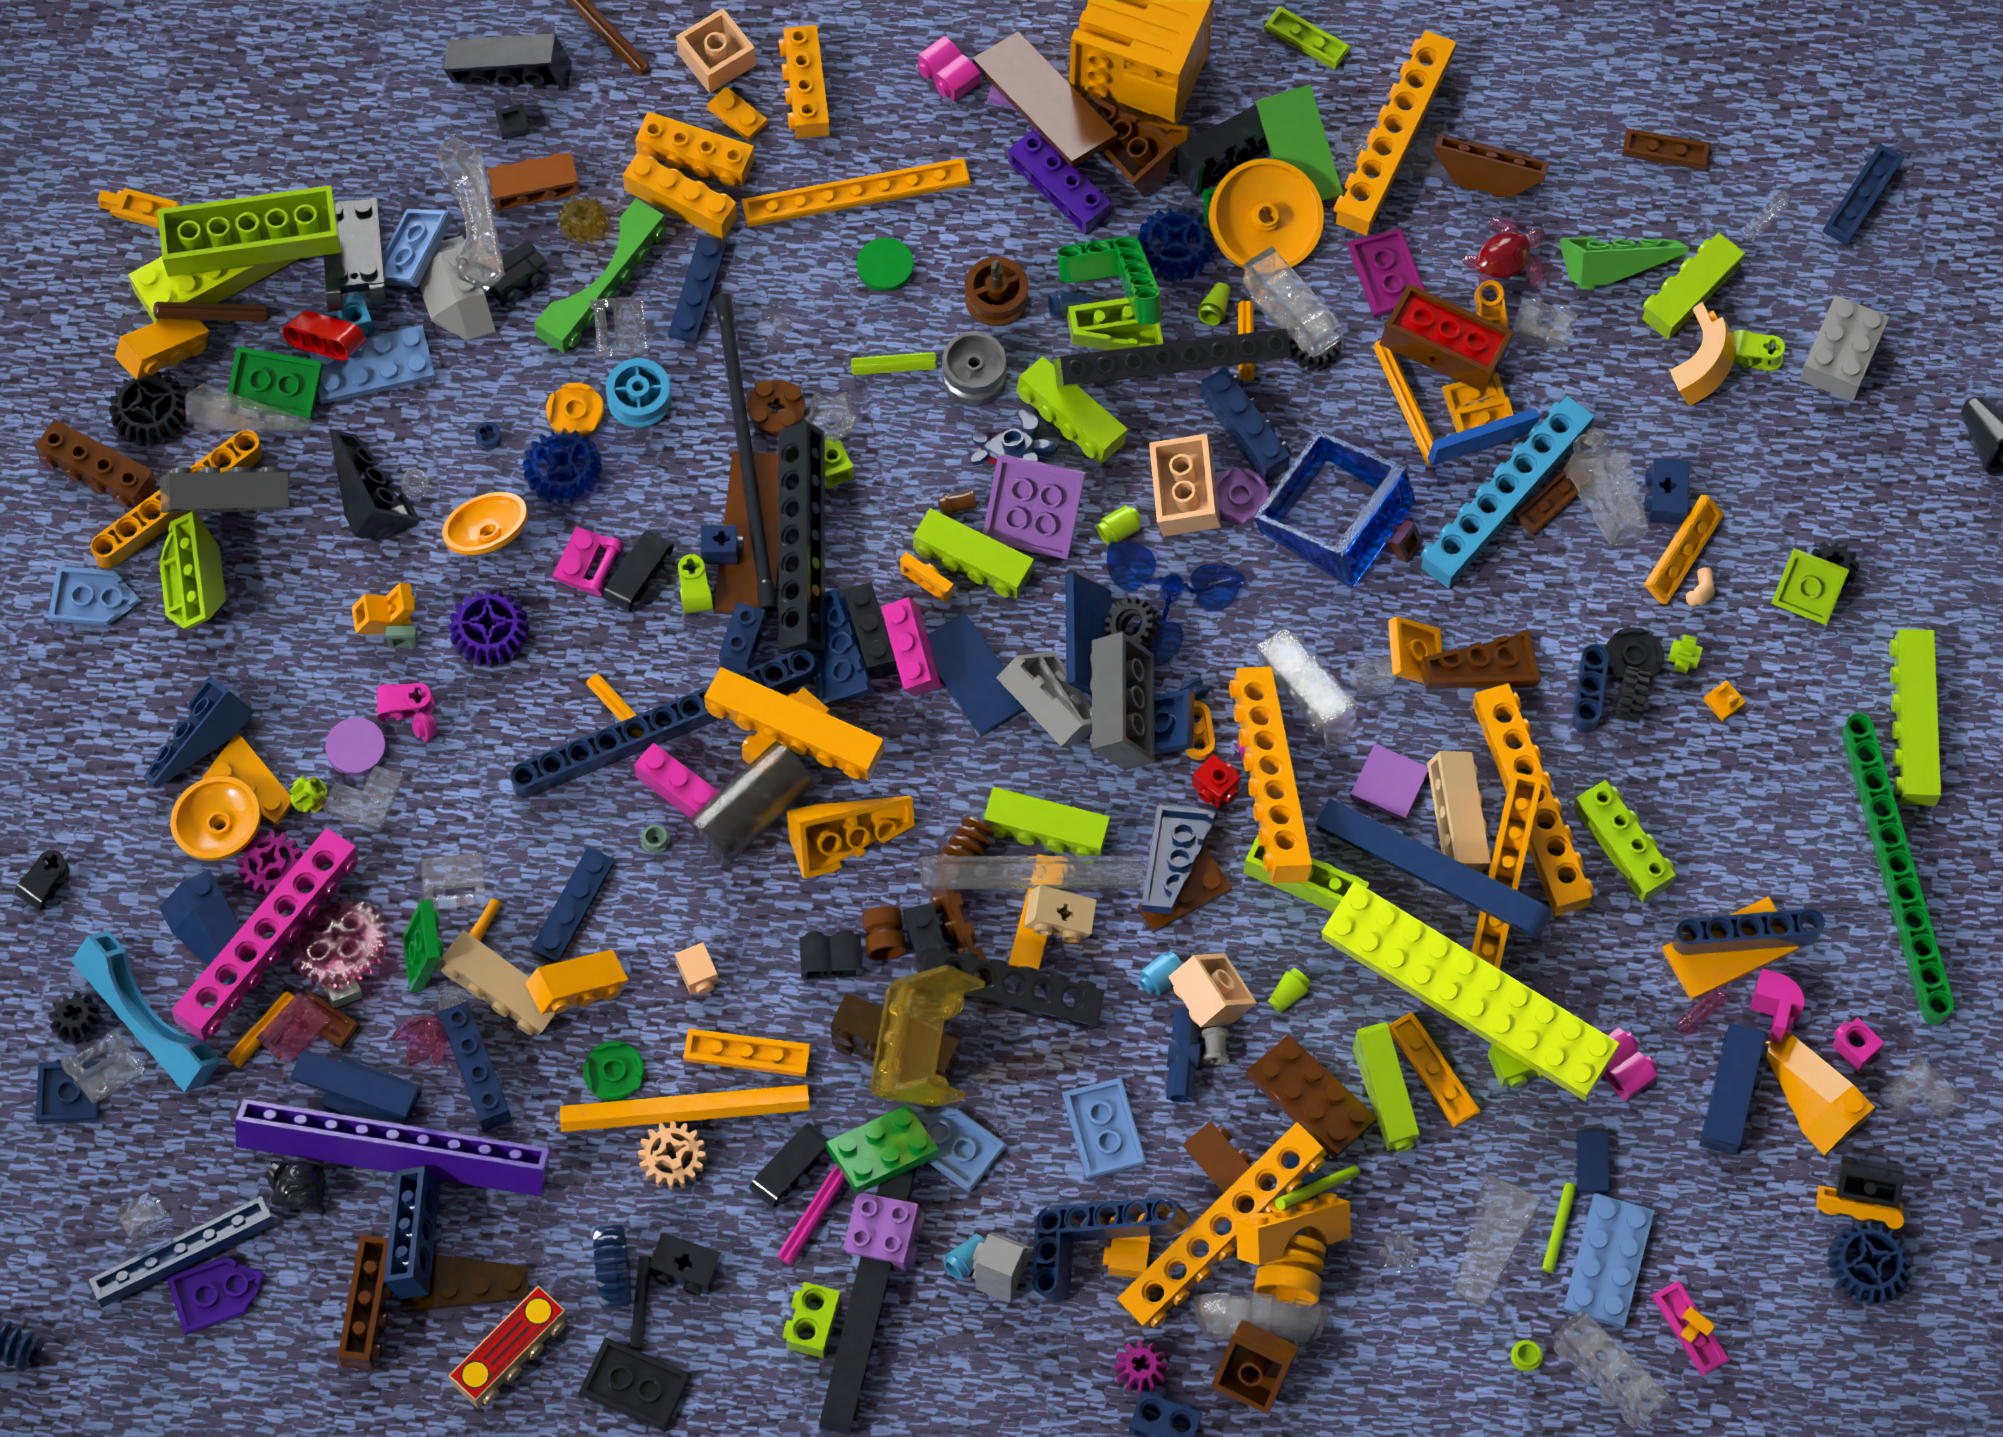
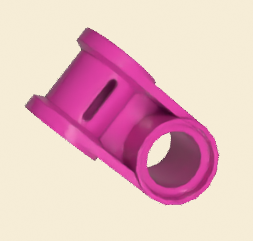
(402, 699)

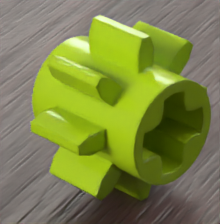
(1685, 653)
(308, 794)

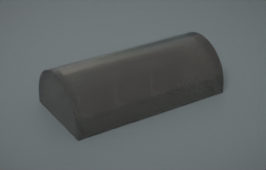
(751, 802)

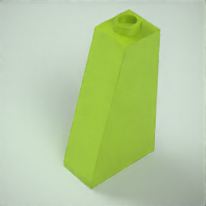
(1386, 1086)

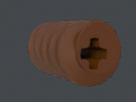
(968, 839)

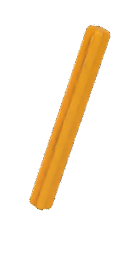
(1405, 399)

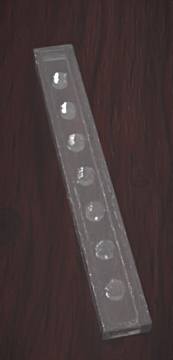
(1032, 871)

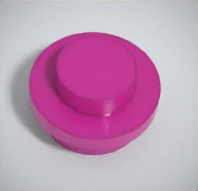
(424, 726)

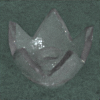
(837, 409)

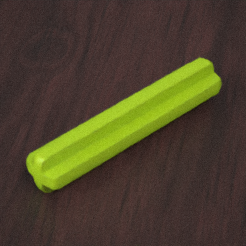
(893, 363)

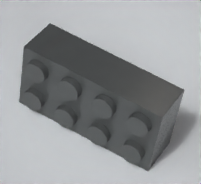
(224, 492)
(1122, 701)

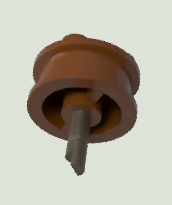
(996, 291)

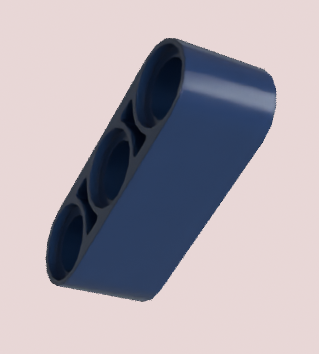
(1590, 676)

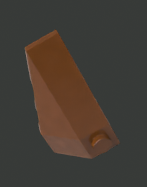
(1141, 149)

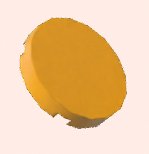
(574, 416)

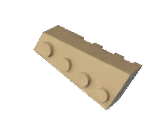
(494, 981)

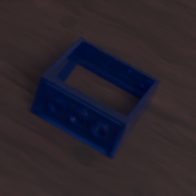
(1366, 534)

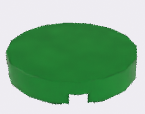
(885, 264)
(613, 1071)

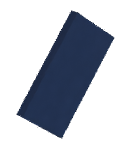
(1085, 621)
(969, 674)

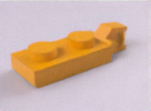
(134, 206)

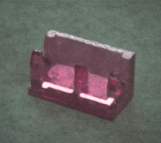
(293, 1028)

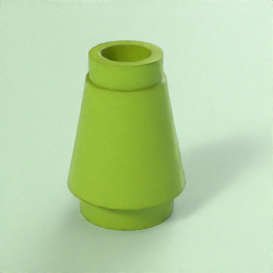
(1214, 306)
(1289, 989)

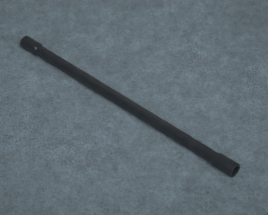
(765, 586)

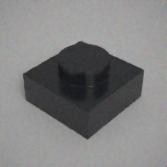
(512, 121)

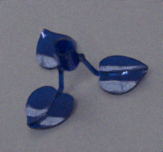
(1213, 584)

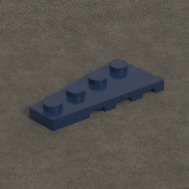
(840, 667)

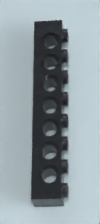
(1171, 358)
(801, 538)

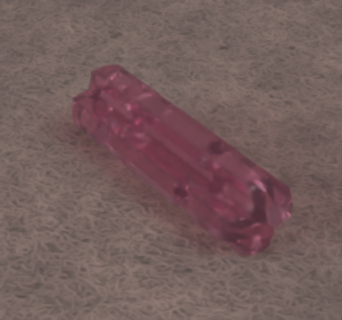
(1701, 1011)

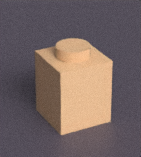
(697, 969)

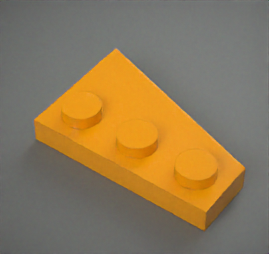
(242, 763)

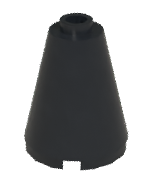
(1985, 428)

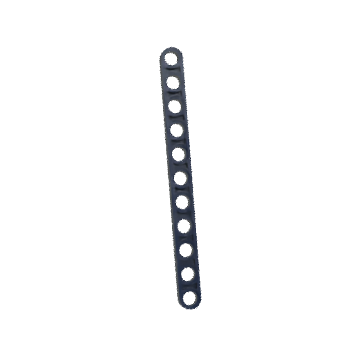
(647, 722)

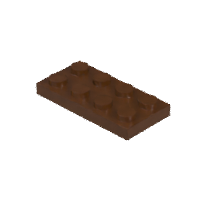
(1311, 1096)

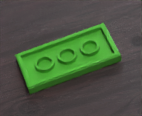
(1298, 137)

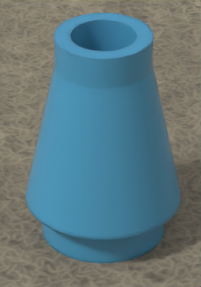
(959, 1260)

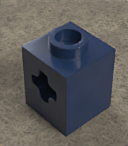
(711, 539)

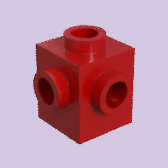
(1216, 781)

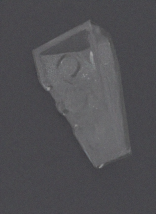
(224, 411)

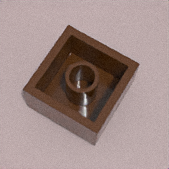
(1255, 1366)

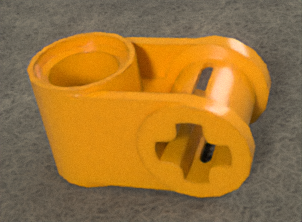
(1493, 310)

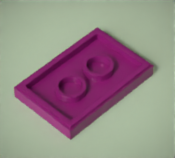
(1384, 269)

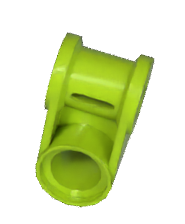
(1753, 350)
(694, 587)

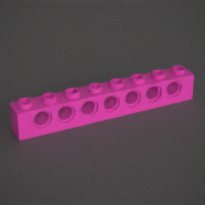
(326, 850)

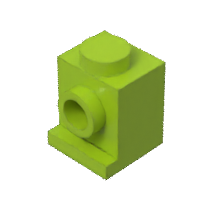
(839, 469)

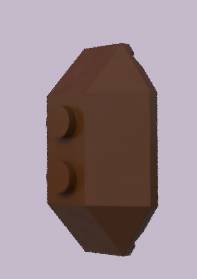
(1488, 167)

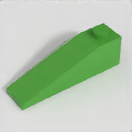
(1602, 263)

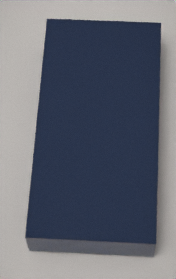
(1592, 1161)

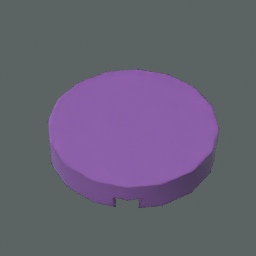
(1240, 504)
(355, 746)

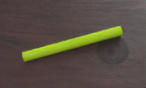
(1317, 1187)

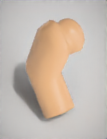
(1704, 590)

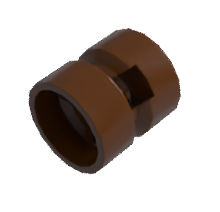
(883, 932)

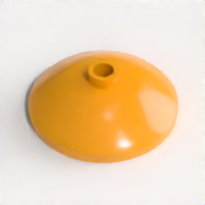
(485, 524)
(205, 807)

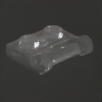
(629, 327)
(452, 873)
(108, 1074)

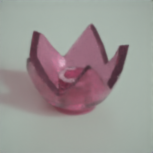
(424, 1038)

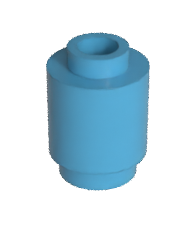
(1155, 975)

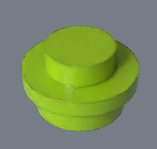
(1526, 1355)

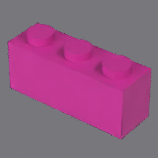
(911, 646)
(673, 781)

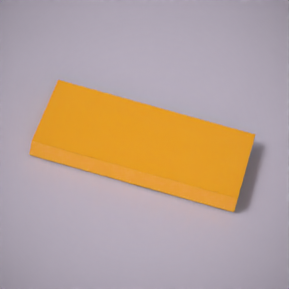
(1704, 972)

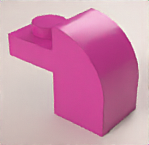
(1778, 997)

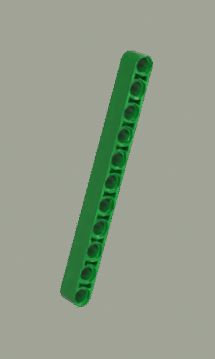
(1895, 881)

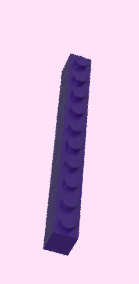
(391, 1147)

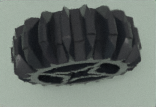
(127, 419)

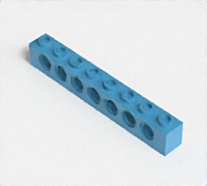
(1448, 567)

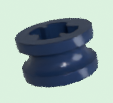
(492, 443)
(1196, 686)

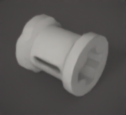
(1215, 1046)

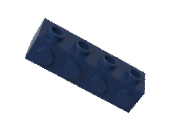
(1244, 424)
(1733, 1088)

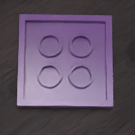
(1033, 506)

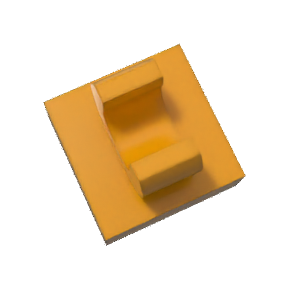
(1724, 700)
(1697, 1323)

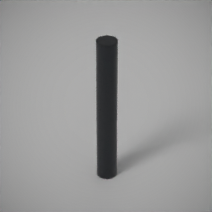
(640, 1303)

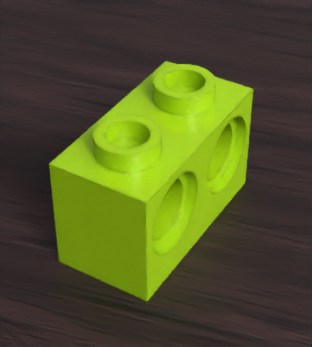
(819, 1321)

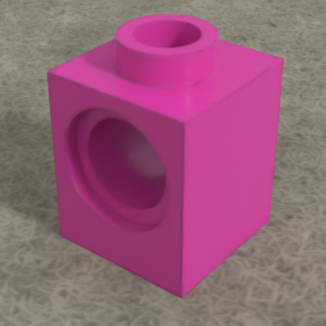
(1857, 1056)

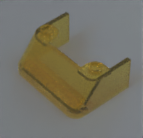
(913, 1034)

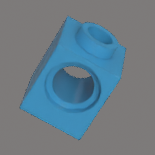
(355, 307)

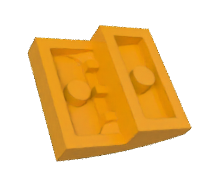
(1479, 412)

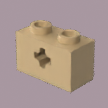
(1074, 909)

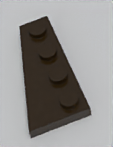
(469, 1283)

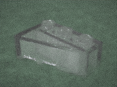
(1611, 493)

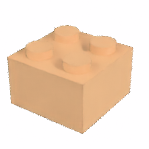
(716, 50)
(1212, 990)

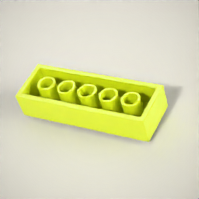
(154, 285)

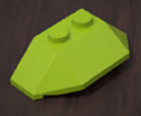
(191, 572)

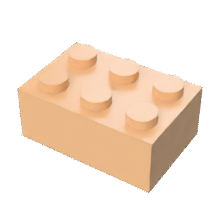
(1184, 485)

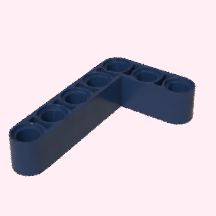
(1095, 1228)

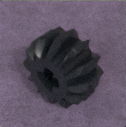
(1840, 557)
(64, 1024)

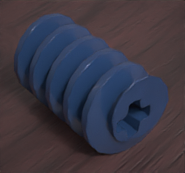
(18, 1350)

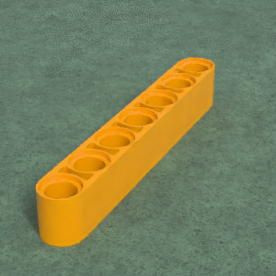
(147, 529)

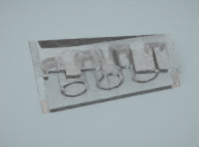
(1290, 302)
(1310, 690)

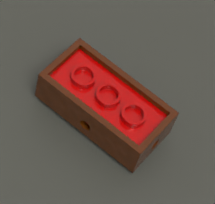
(1446, 338)

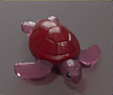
(1508, 253)

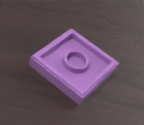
(1389, 782)

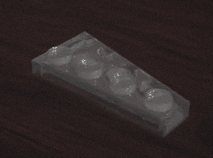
(1497, 1229)

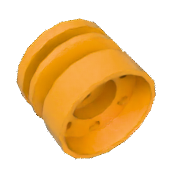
(1295, 1273)

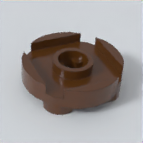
(768, 393)

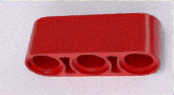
(324, 335)

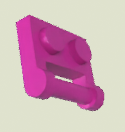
(580, 556)

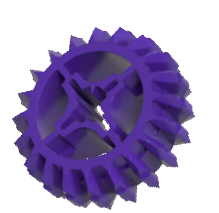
(461, 627)

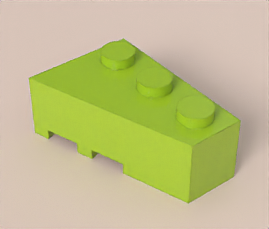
(1110, 326)

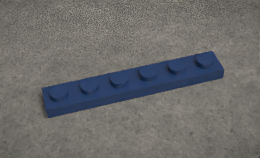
(181, 1251)

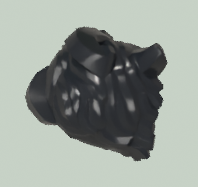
(297, 1185)

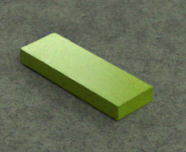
(1307, 37)

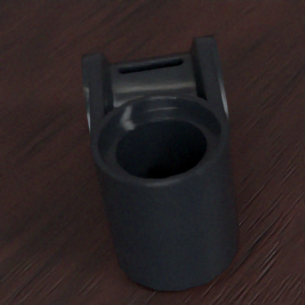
(41, 882)

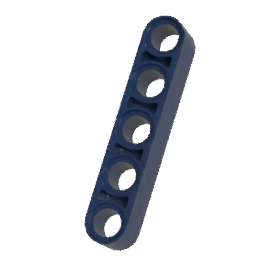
(1736, 940)

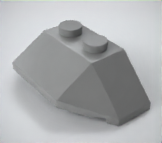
(451, 301)

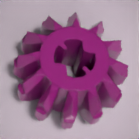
(1146, 1376)

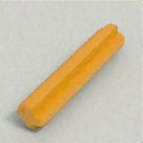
(1246, 325)
(612, 700)
(249, 1042)

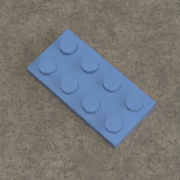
(379, 365)
(1608, 1260)

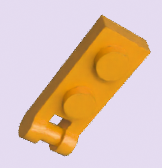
(1861, 1210)

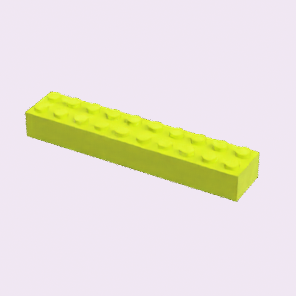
(1470, 991)

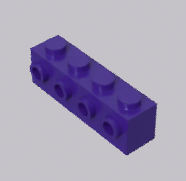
(1059, 182)

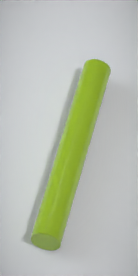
(1559, 1228)

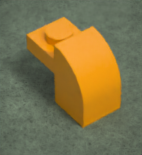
(375, 612)

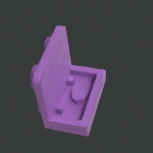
(884, 1230)

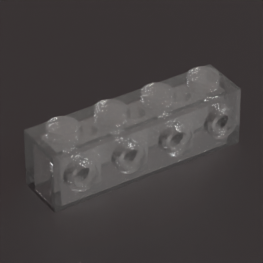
(1611, 1370)

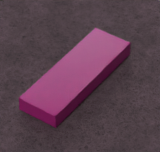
(1704, 1350)

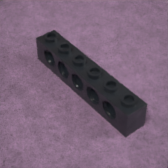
(1087, 997)

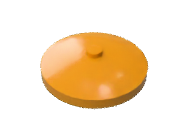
(1265, 207)

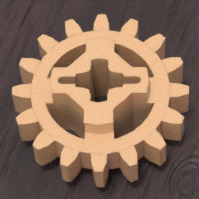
(682, 1150)

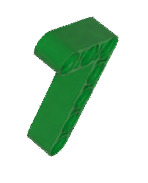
(1112, 258)

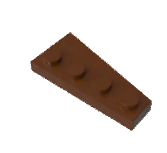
(1484, 664)
(954, 927)

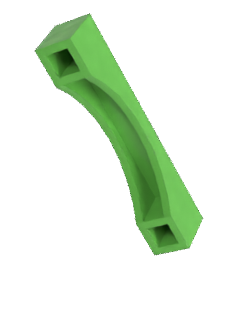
(566, 319)

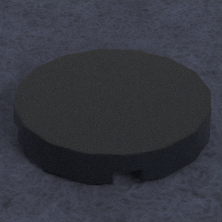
(1627, 649)

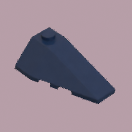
(202, 918)

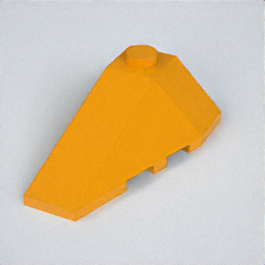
(833, 831)
(1818, 1094)

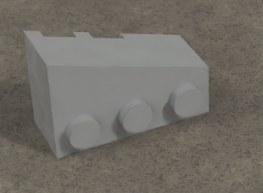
(1043, 690)
(1000, 1265)

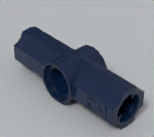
(1182, 1057)

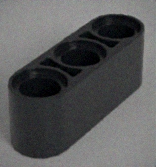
(637, 569)
(789, 1164)

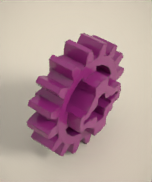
(266, 850)

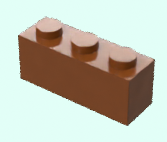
(533, 181)

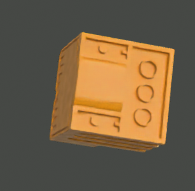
(1141, 54)

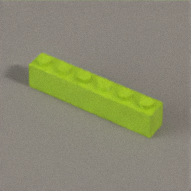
(1916, 717)

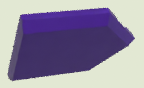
(213, 1293)

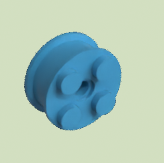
(638, 393)

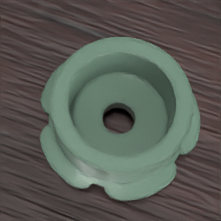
(651, 832)

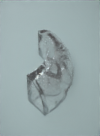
(1294, 1321)

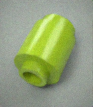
(1119, 525)

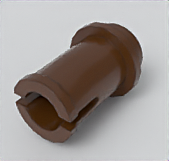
(956, 502)

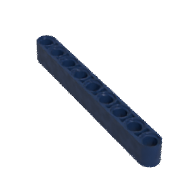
(1434, 868)

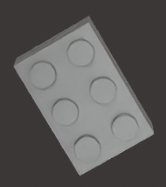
(1844, 348)

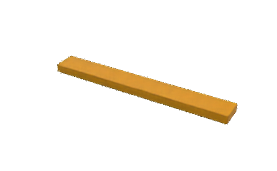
(855, 192)
(684, 1108)

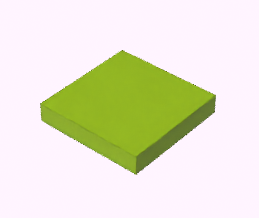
(1810, 586)

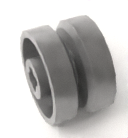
(974, 368)

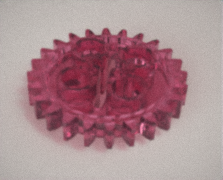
(345, 949)

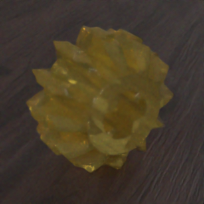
(575, 227)

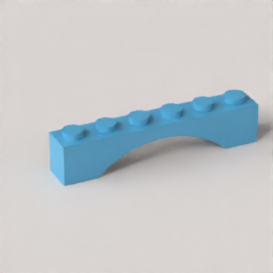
(108, 970)

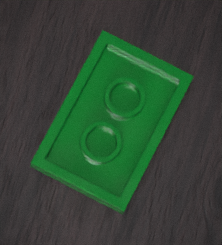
(276, 380)
(422, 945)
(882, 1149)

